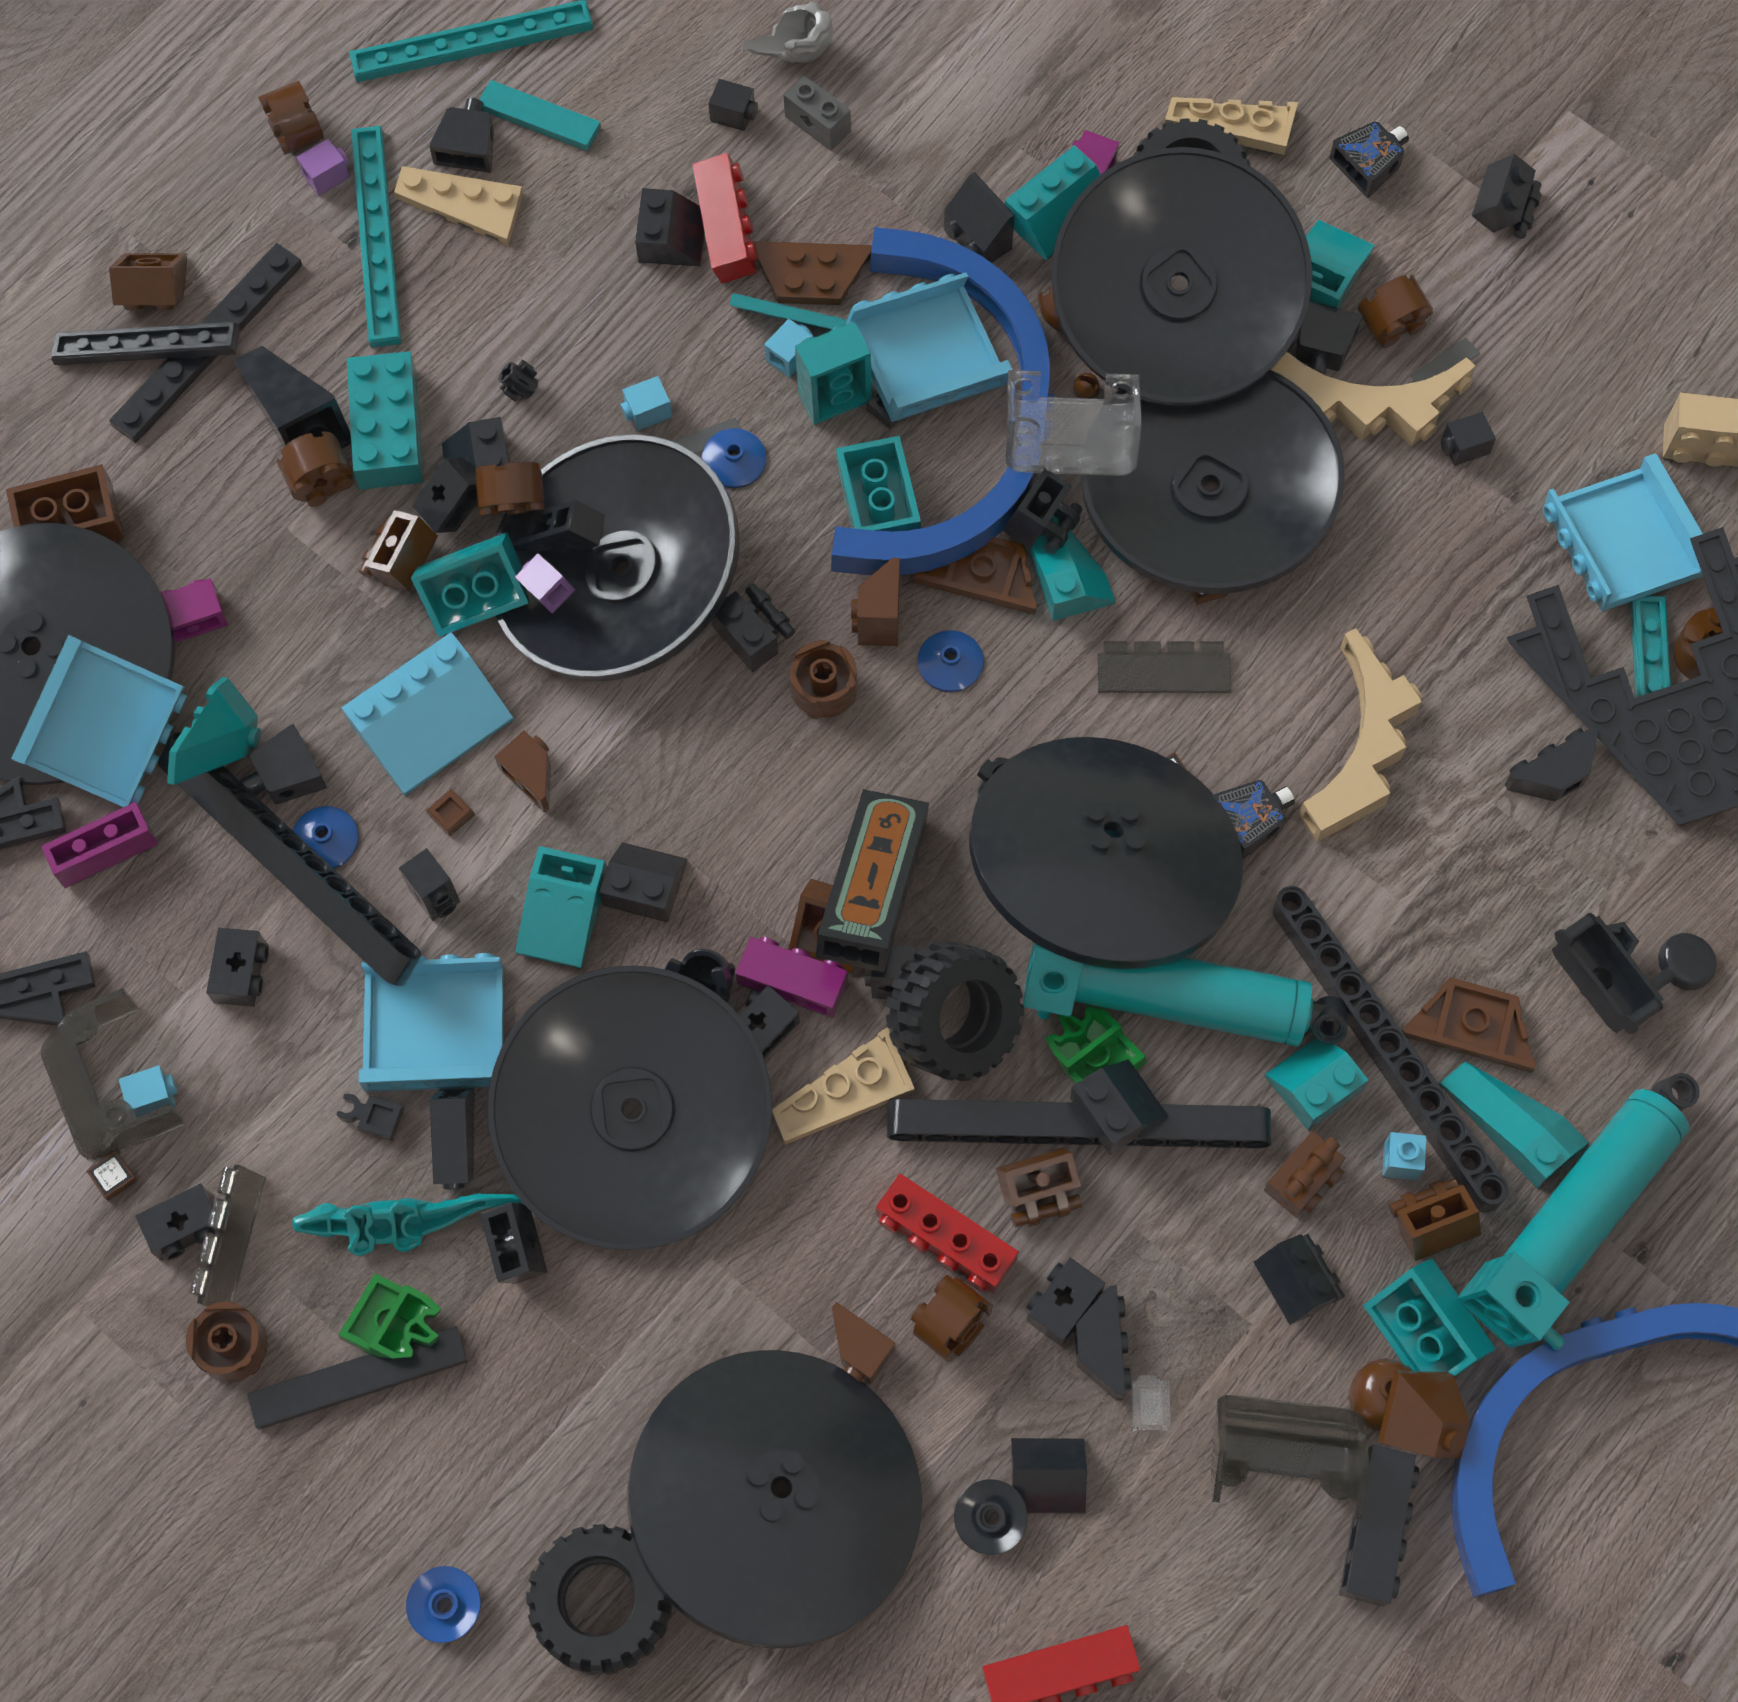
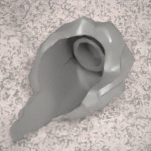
(797, 37)

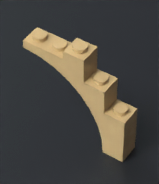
(1366, 409)
(1383, 706)

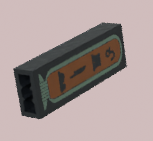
(872, 881)

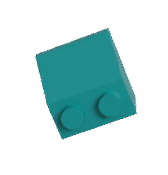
(1317, 1081)

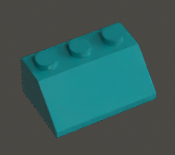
(1047, 198)
(471, 584)
(1428, 1322)

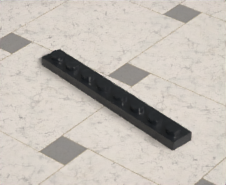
(179, 373)

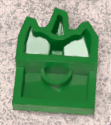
(1092, 1044)
(390, 1319)

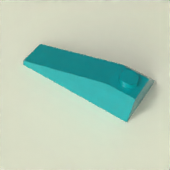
(1070, 578)
(219, 734)
(1522, 1128)

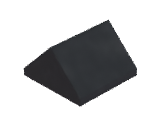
(1050, 1474)

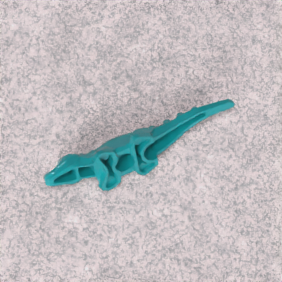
(392, 1221)

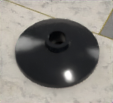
(972, 1522)

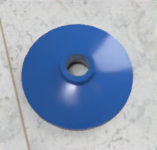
(739, 469)
(950, 674)
(341, 837)
(424, 1602)

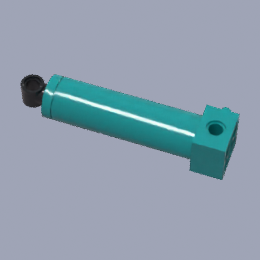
(1188, 994)
(1523, 1289)

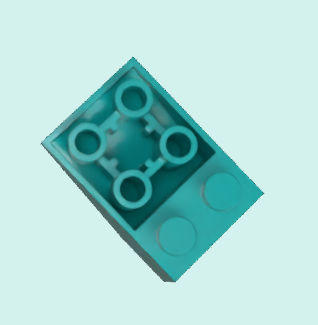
(1335, 263)
(560, 907)

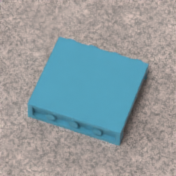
(927, 347)
(1627, 534)
(100, 723)
(436, 1027)

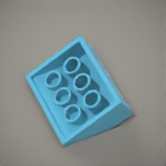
(427, 714)

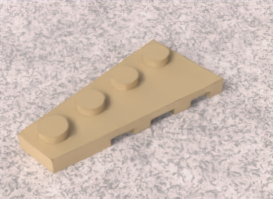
(1253, 125)
(477, 203)
(846, 1090)

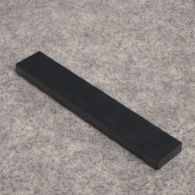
(145, 343)
(353, 1380)

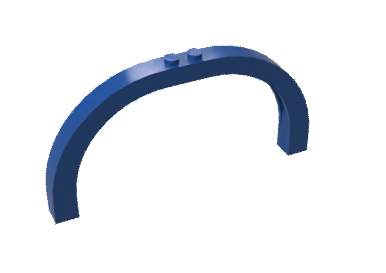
(944, 543)
(1472, 1486)

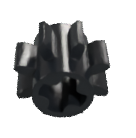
(518, 380)

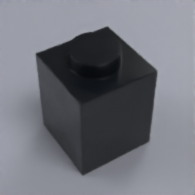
(732, 105)
(1468, 439)

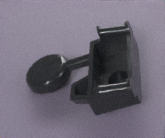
(1607, 976)

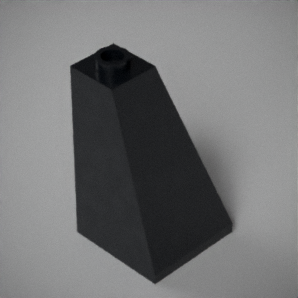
(291, 399)

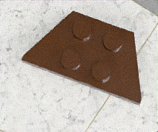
(811, 270)
(990, 574)
(1474, 1023)

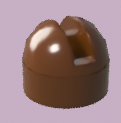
(1084, 389)

